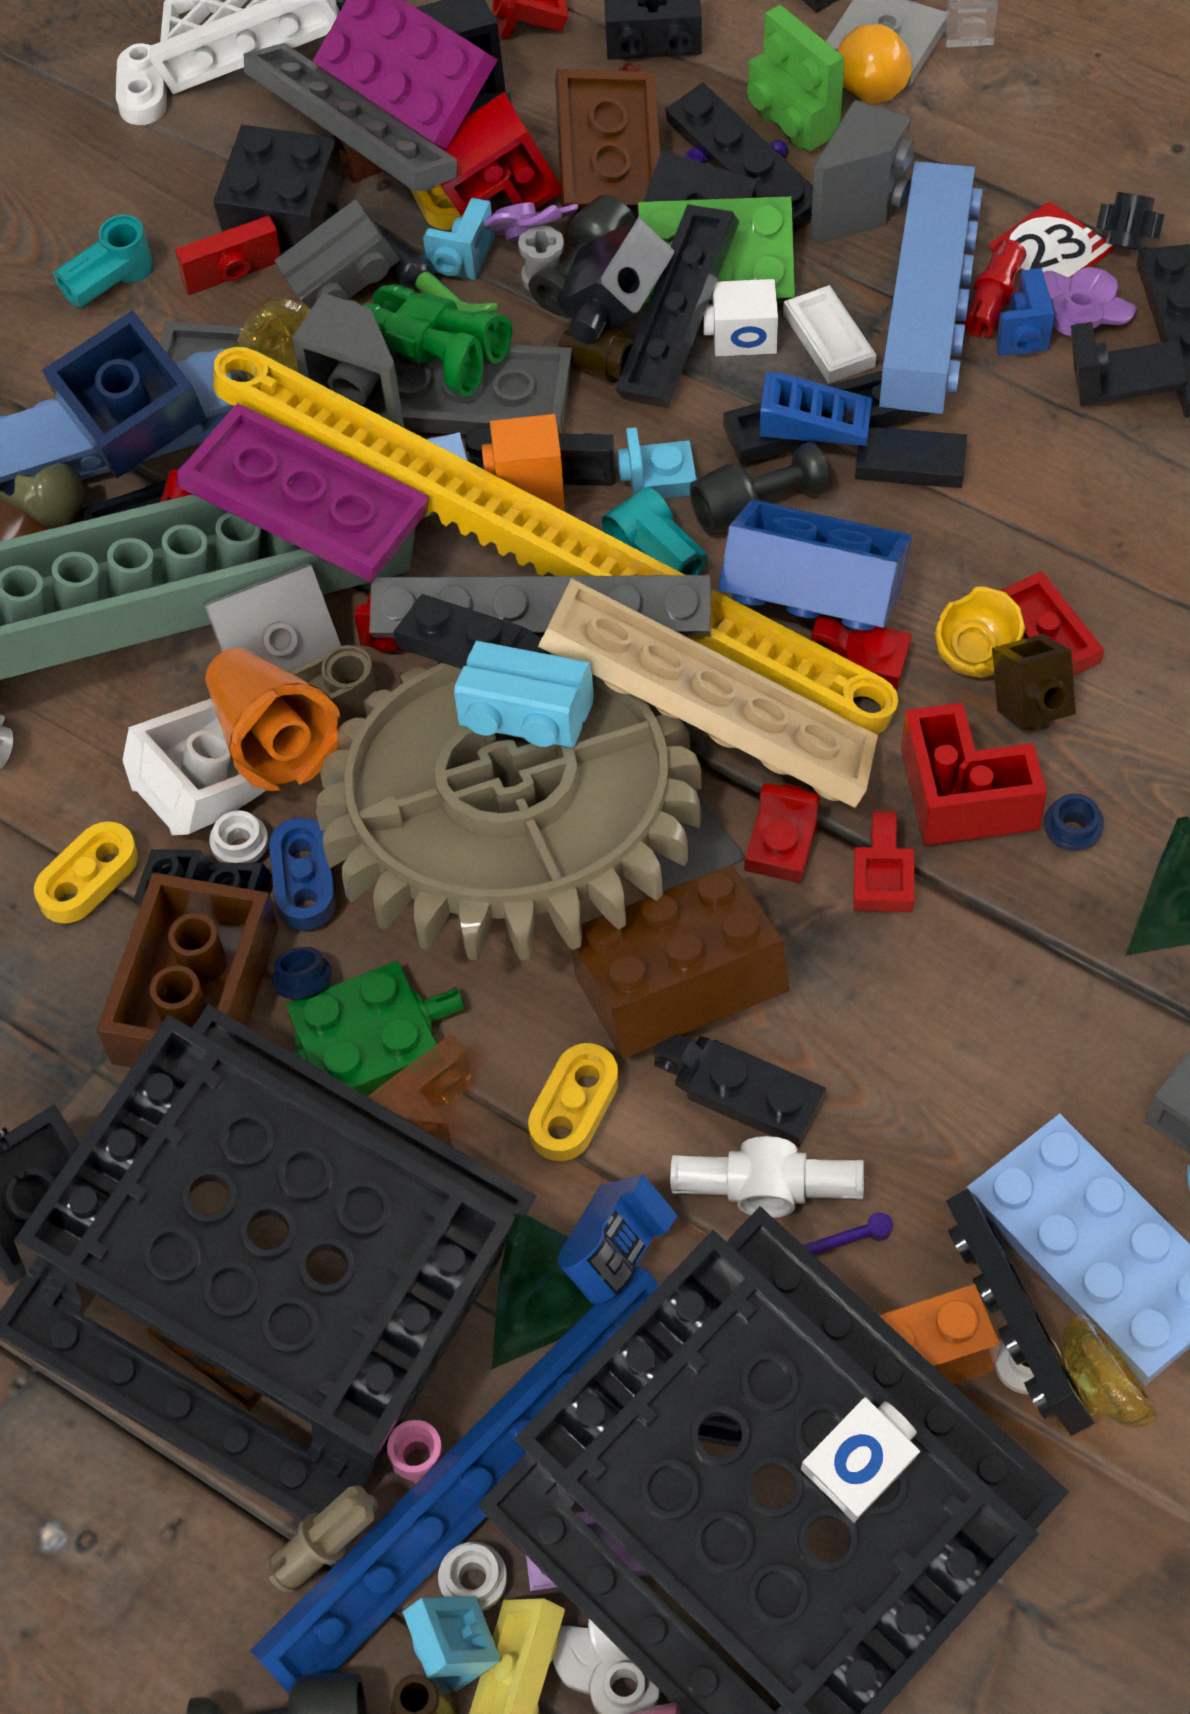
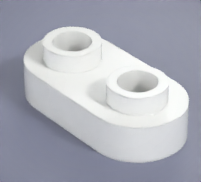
(139, 86)

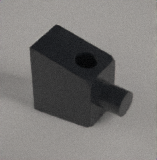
(612, 279)

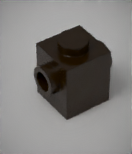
(1034, 681)

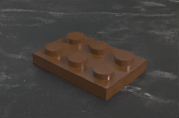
(606, 135)

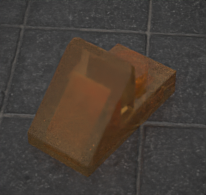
(428, 1081)

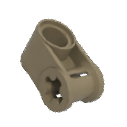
(333, 672)

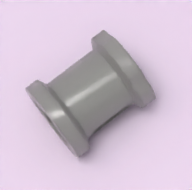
(541, 249)

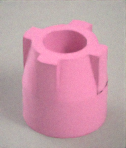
(408, 1438)

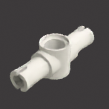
(767, 1175)

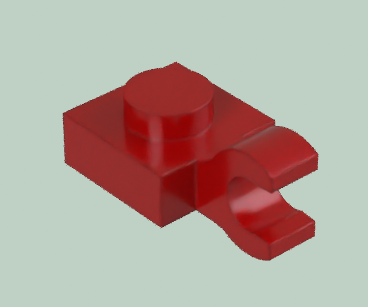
(876, 650)
(882, 872)

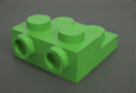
(797, 80)

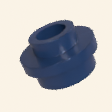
(1075, 809)
(301, 973)

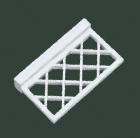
(199, 53)

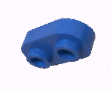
(301, 878)

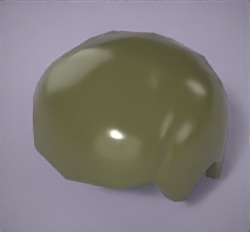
(50, 496)

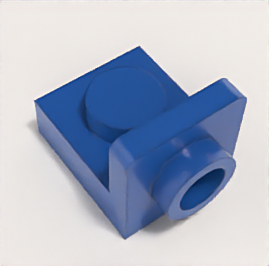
(1030, 317)

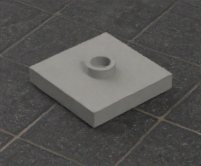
(914, 23)
(276, 619)

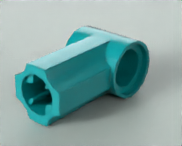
(117, 256)
(649, 527)

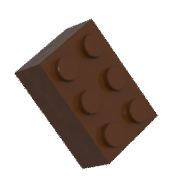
(186, 951)
(680, 961)

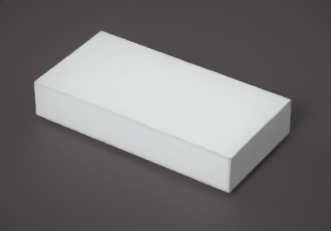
(829, 334)

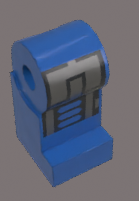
(614, 1236)

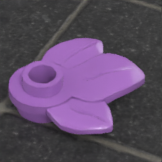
(520, 217)
(1086, 298)

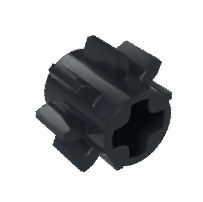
(1130, 220)

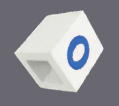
(743, 317)
(862, 1457)

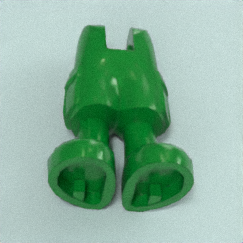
(433, 327)

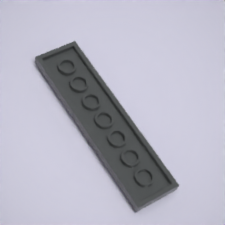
(524, 384)

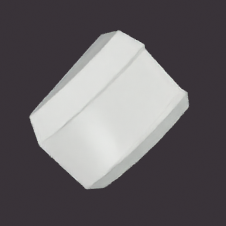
(185, 768)

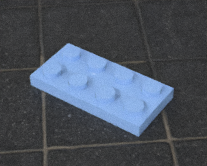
(1094, 1243)

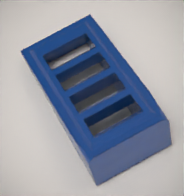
(783, 419)

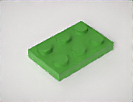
(759, 247)

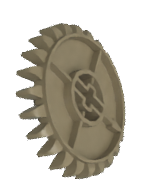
(499, 821)

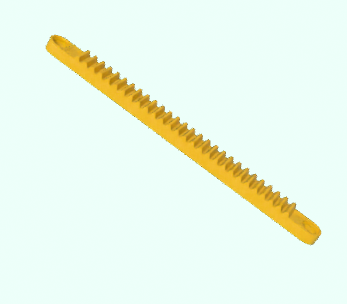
(539, 530)

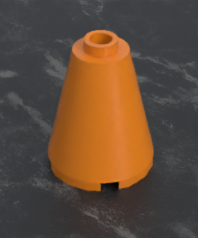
(270, 719)

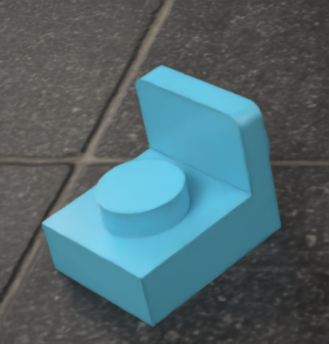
(466, 247)
(660, 466)
(451, 1638)

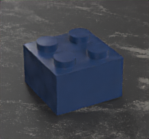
(124, 393)

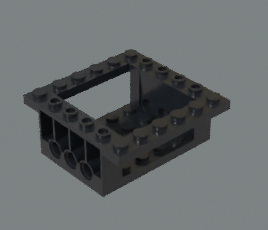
(341, 1174)
(787, 1355)

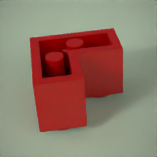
(495, 155)
(965, 790)

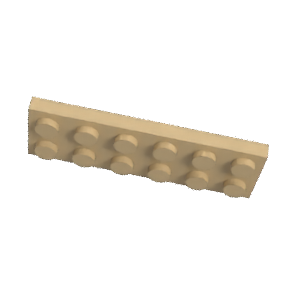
(712, 693)

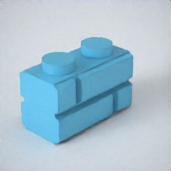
(524, 694)

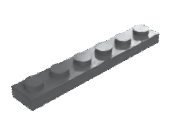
(351, 117)
(530, 601)

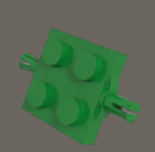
(368, 1026)

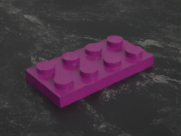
(406, 65)
(303, 492)

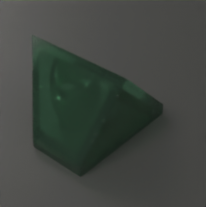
(1166, 910)
(534, 1294)

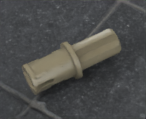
(321, 1539)

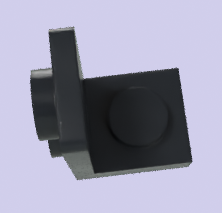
(1123, 372)

